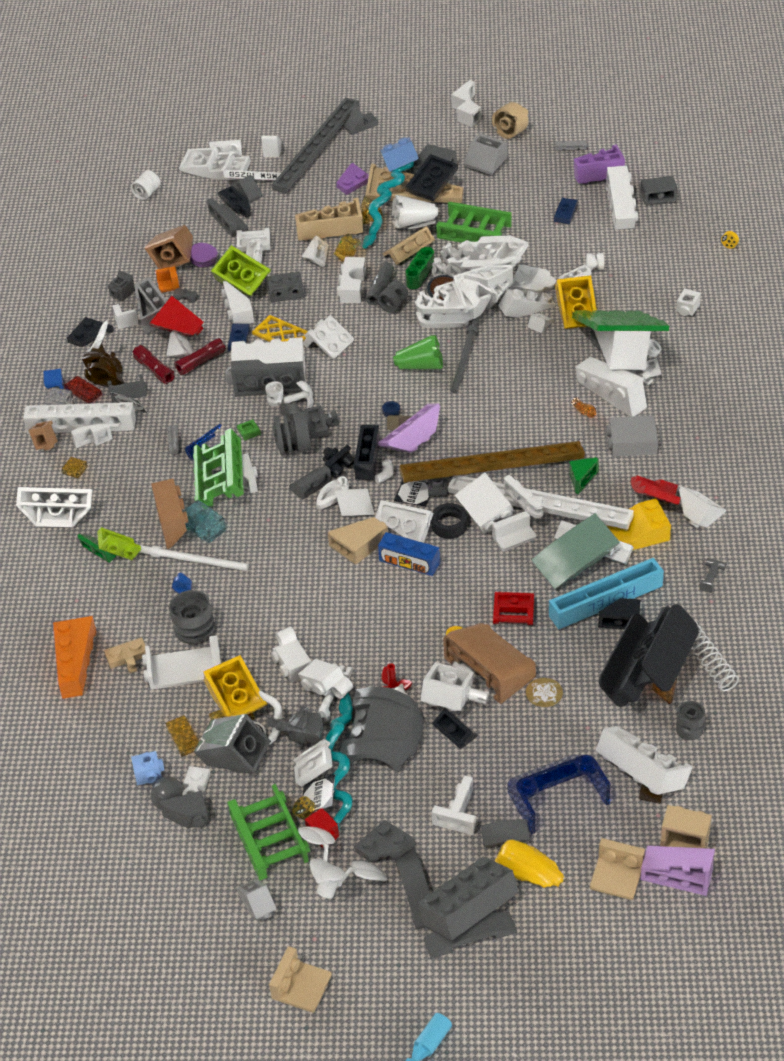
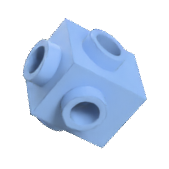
(147, 767)

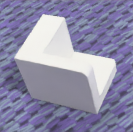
(126, 318)

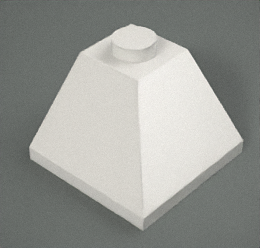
(699, 508)

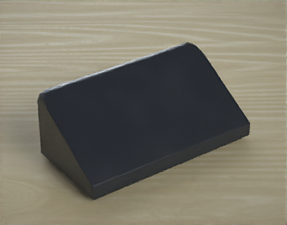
(454, 728)

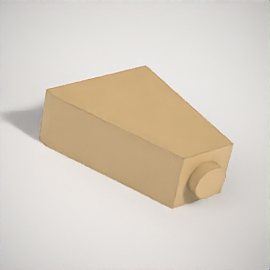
(357, 539)

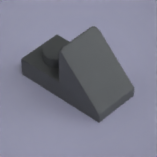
(358, 122)
(248, 188)

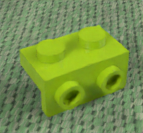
(117, 544)

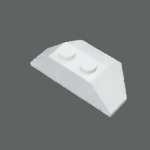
(54, 505)

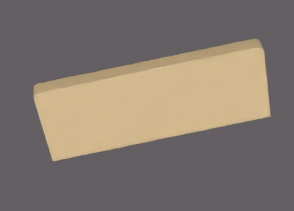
(410, 245)

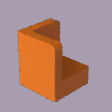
(167, 279)

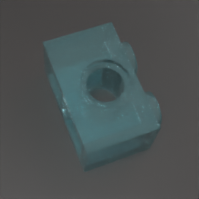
(204, 521)

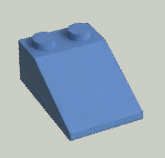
(399, 153)

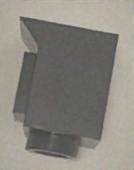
(121, 286)

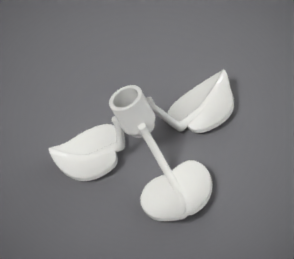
(329, 875)

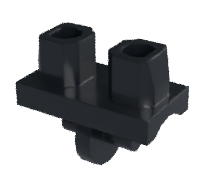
(334, 457)

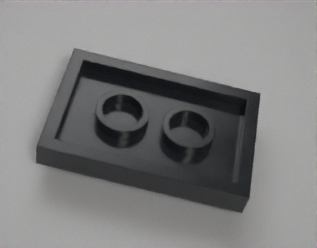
(431, 177)

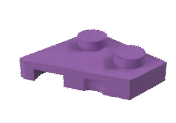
(352, 179)

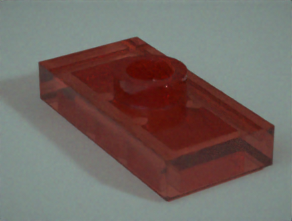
(83, 389)

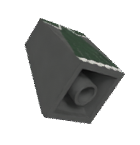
(233, 744)

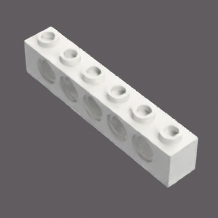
(74, 416)

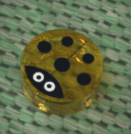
(303, 807)

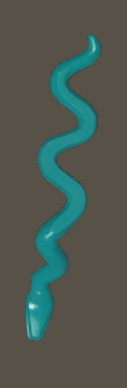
(385, 196)
(337, 727)

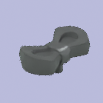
(191, 296)

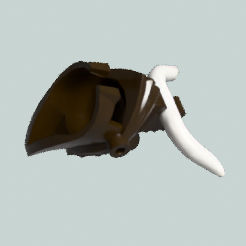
(100, 364)

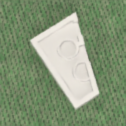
(405, 520)

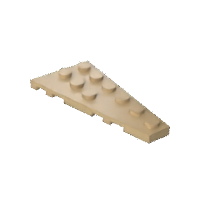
(377, 176)

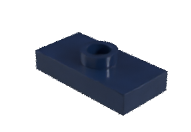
(565, 210)
(238, 333)

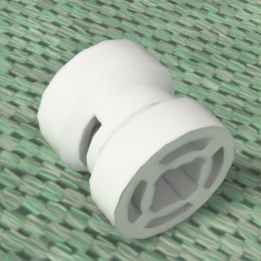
(595, 261)
(274, 393)

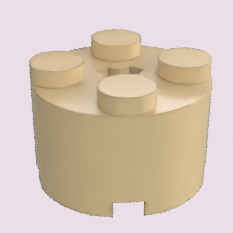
(510, 120)

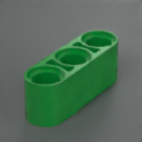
(419, 268)

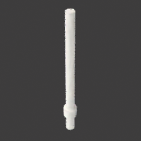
(157, 551)

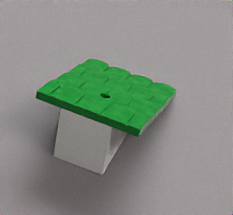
(622, 335)

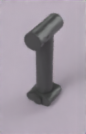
(707, 584)

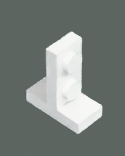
(454, 817)

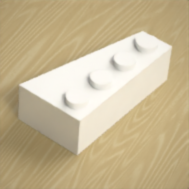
(620, 197)
(615, 386)
(642, 761)

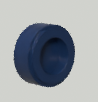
(390, 408)

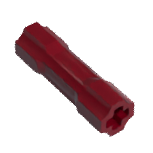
(198, 357)
(160, 370)

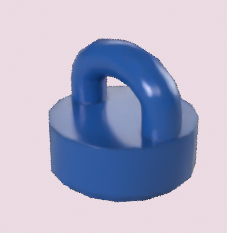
(181, 583)

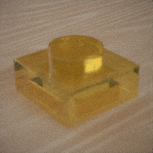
(74, 467)

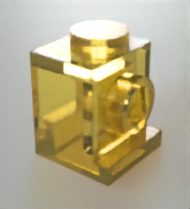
(347, 247)

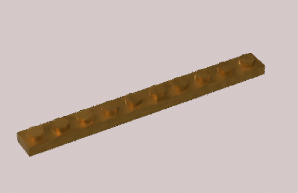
(491, 461)

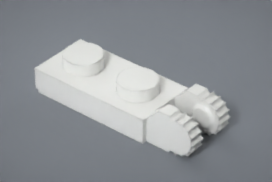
(523, 497)

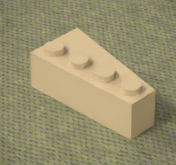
(330, 221)

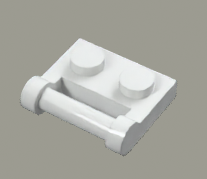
(250, 236)

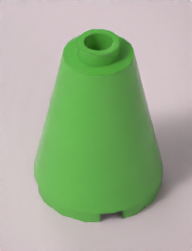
(420, 355)

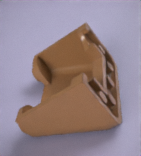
(490, 657)

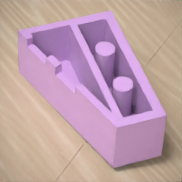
(679, 867)

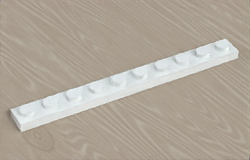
(562, 505)

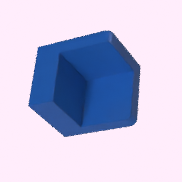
(53, 378)

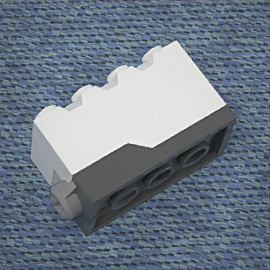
(263, 363)

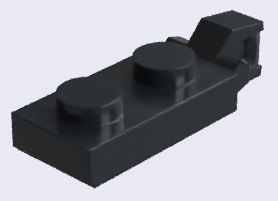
(235, 201)

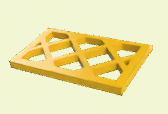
(268, 336)

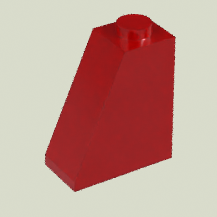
(177, 318)

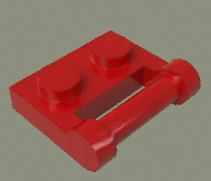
(515, 603)

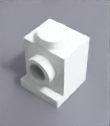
(687, 307)

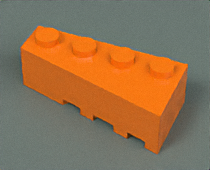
(73, 650)

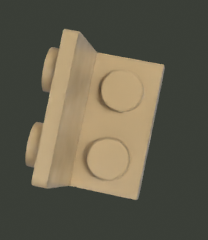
(617, 869)
(298, 982)

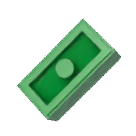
(91, 544)

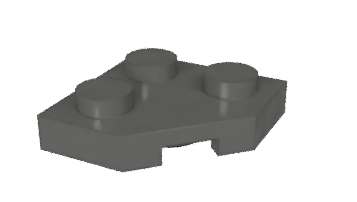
(383, 842)

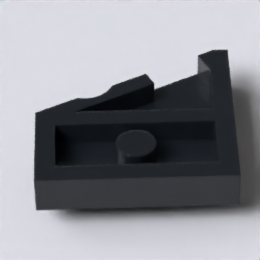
(86, 332)

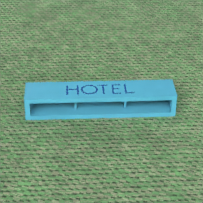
(597, 595)

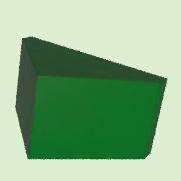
(582, 472)

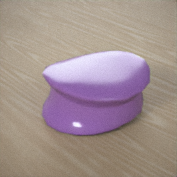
(203, 255)

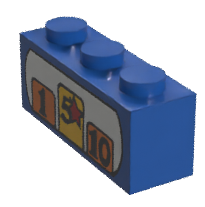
(409, 554)

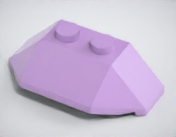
(413, 431)

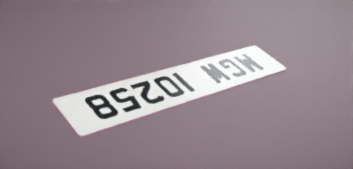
(256, 175)

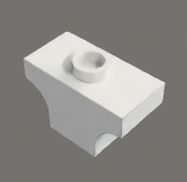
(249, 474)

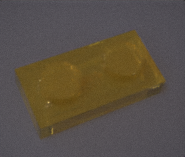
(182, 735)

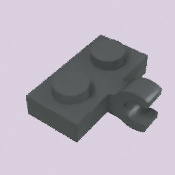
(318, 422)

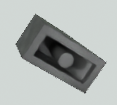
(186, 810)

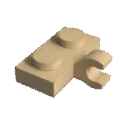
(126, 654)

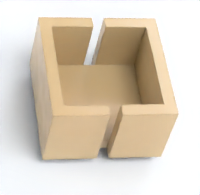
(685, 828)

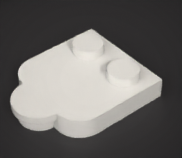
(532, 279)

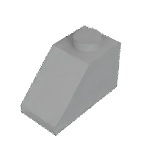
(257, 899)

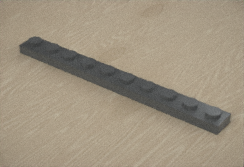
(315, 145)

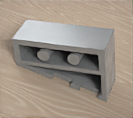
(149, 302)

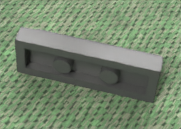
(226, 217)

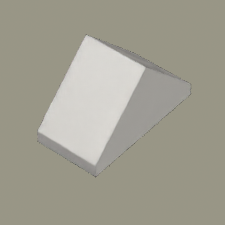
(271, 146)

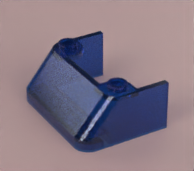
(552, 774)

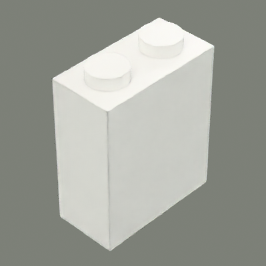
(484, 503)

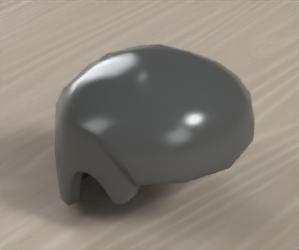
(165, 789)

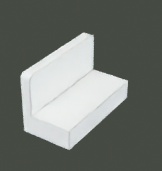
(513, 531)

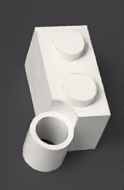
(289, 654)
(323, 678)

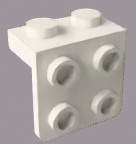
(329, 337)

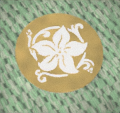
(544, 692)

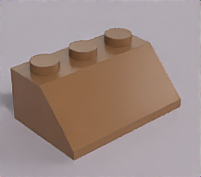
(170, 510)

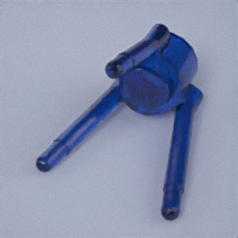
(203, 439)

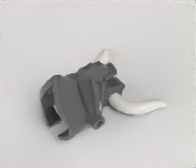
(301, 727)

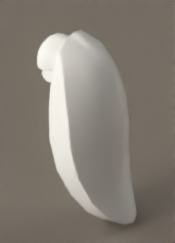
(328, 495)

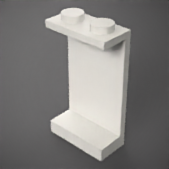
(181, 666)

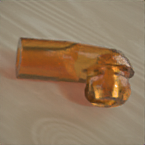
(584, 408)

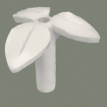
(306, 393)

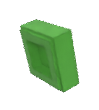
(248, 430)

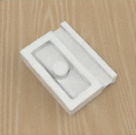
(312, 762)

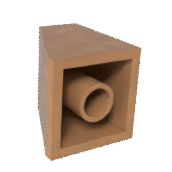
(171, 247)

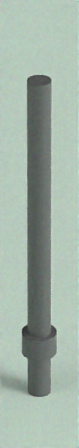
(471, 333)

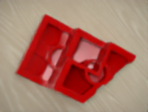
(657, 489)

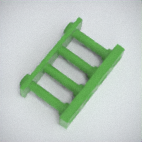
(470, 213)
(253, 846)

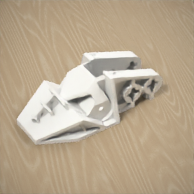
(472, 255)
(464, 297)

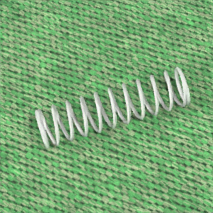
(719, 664)

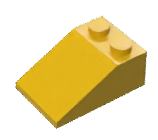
(574, 295)
(647, 527)
(233, 688)

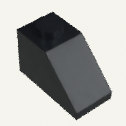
(618, 613)

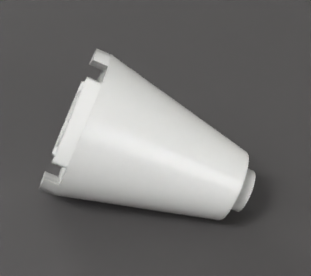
(412, 211)

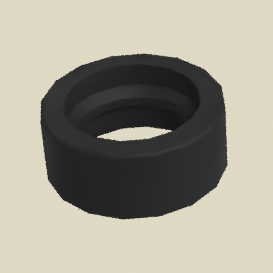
(449, 531)

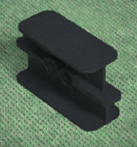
(648, 654)

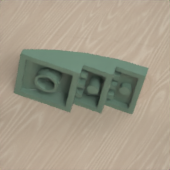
(575, 551)

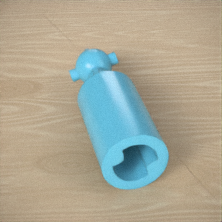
(430, 1037)

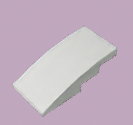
(211, 163)

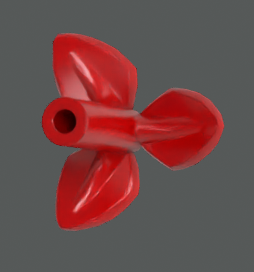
(389, 678)

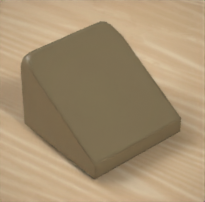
(395, 421)

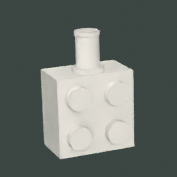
(450, 687)

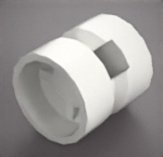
(145, 185)

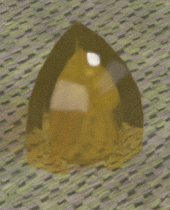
(366, 218)

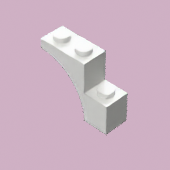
(467, 110)

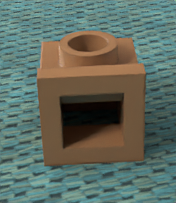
(43, 435)

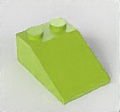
(240, 271)

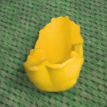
(529, 864)

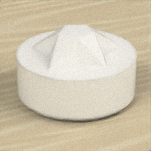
(654, 348)

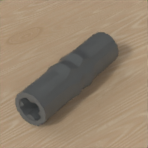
(380, 282)

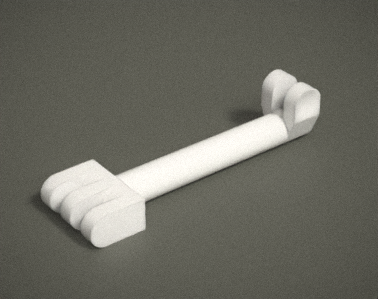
(324, 708)

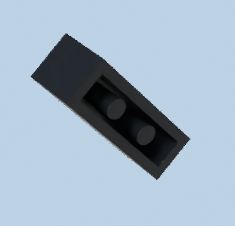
(367, 452)

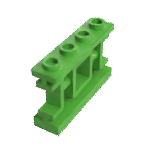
(231, 469)

